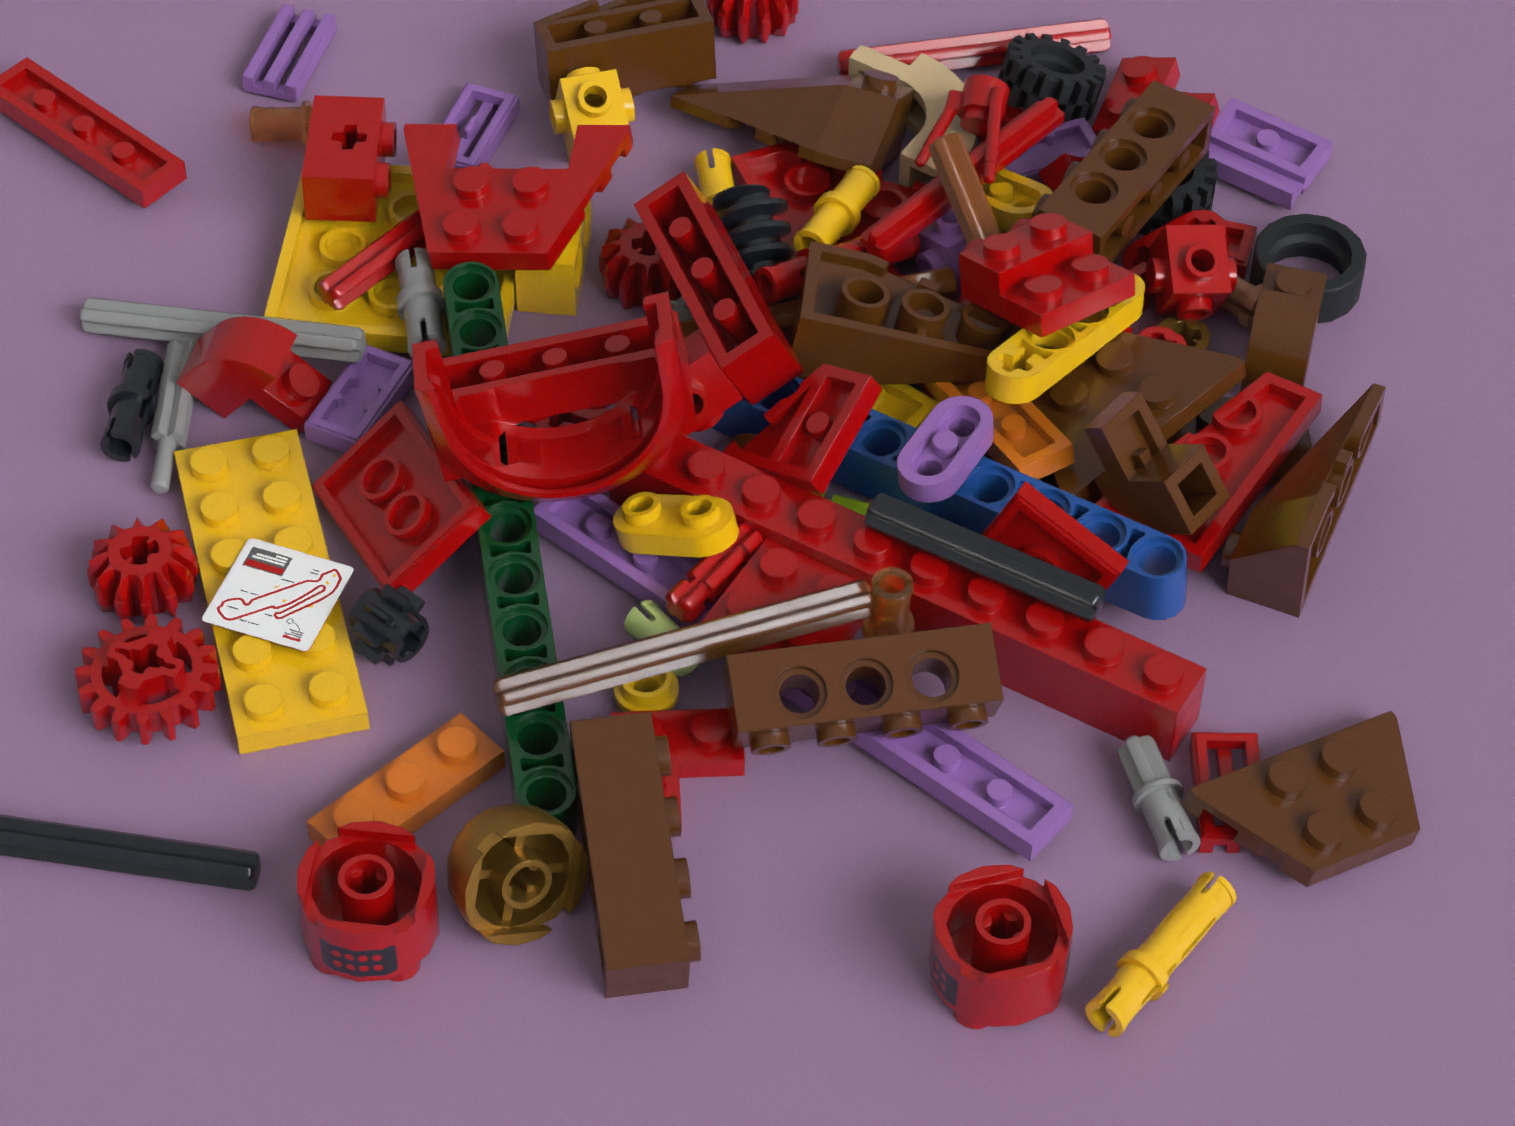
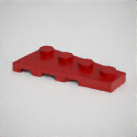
(1247, 446)

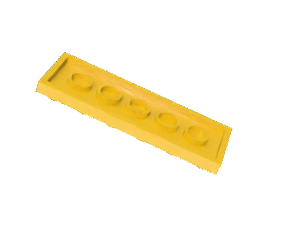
(264, 493)

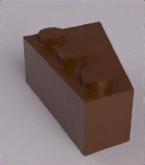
(644, 40)

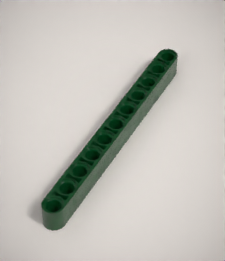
(513, 576)

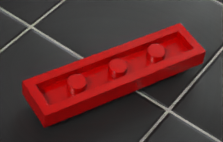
(88, 133)

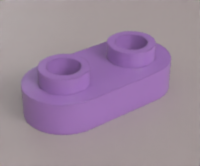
(936, 459)

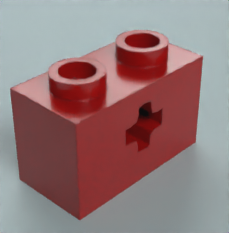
(346, 158)

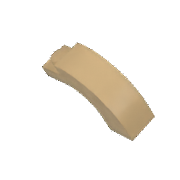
(931, 87)

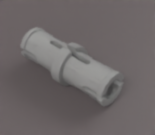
(420, 300)

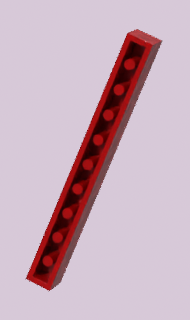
(1040, 651)

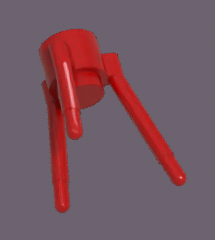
(981, 112)

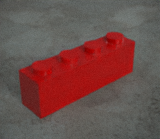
(718, 289)

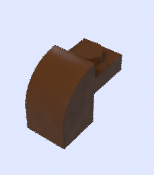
(1284, 324)
(1146, 477)

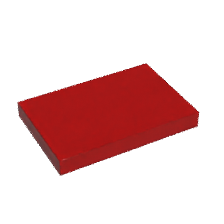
(396, 502)

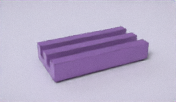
(285, 21)
(496, 129)

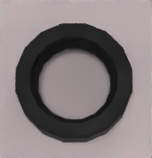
(1319, 239)

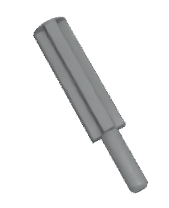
(171, 414)

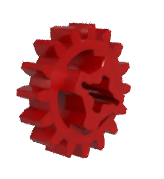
(148, 679)

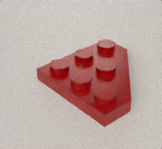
(805, 182)

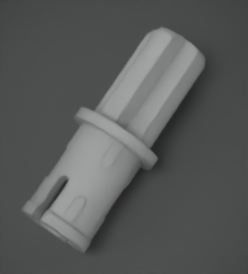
(1157, 797)

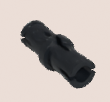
(132, 405)

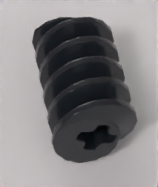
(748, 218)

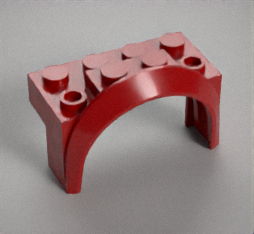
(488, 392)

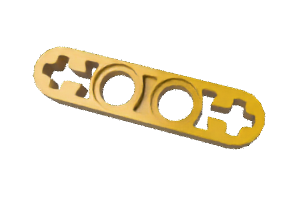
(1071, 347)

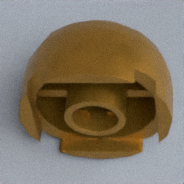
(515, 872)

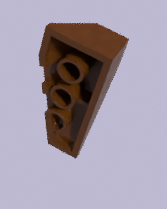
(830, 117)

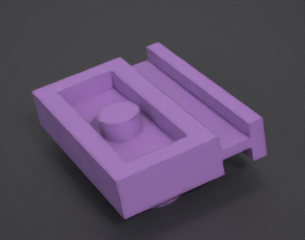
(1266, 153)

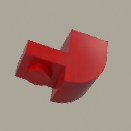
(253, 361)

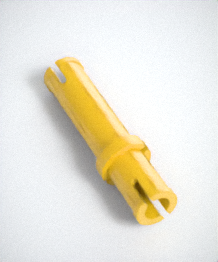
(1146, 970)

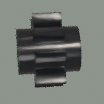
(388, 625)

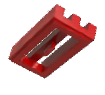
(1223, 743)

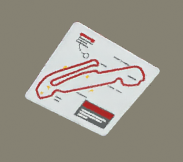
(278, 594)

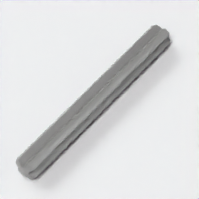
(167, 323)

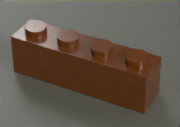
(631, 855)

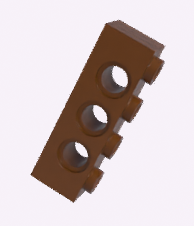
(1133, 167)
(957, 655)

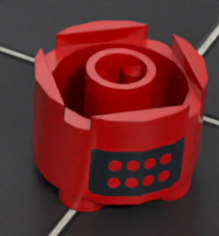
(368, 903)
(1000, 947)

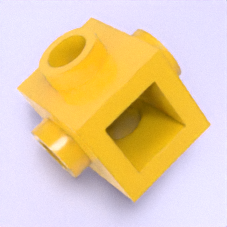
(589, 99)

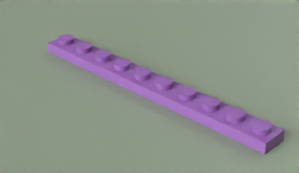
(936, 760)

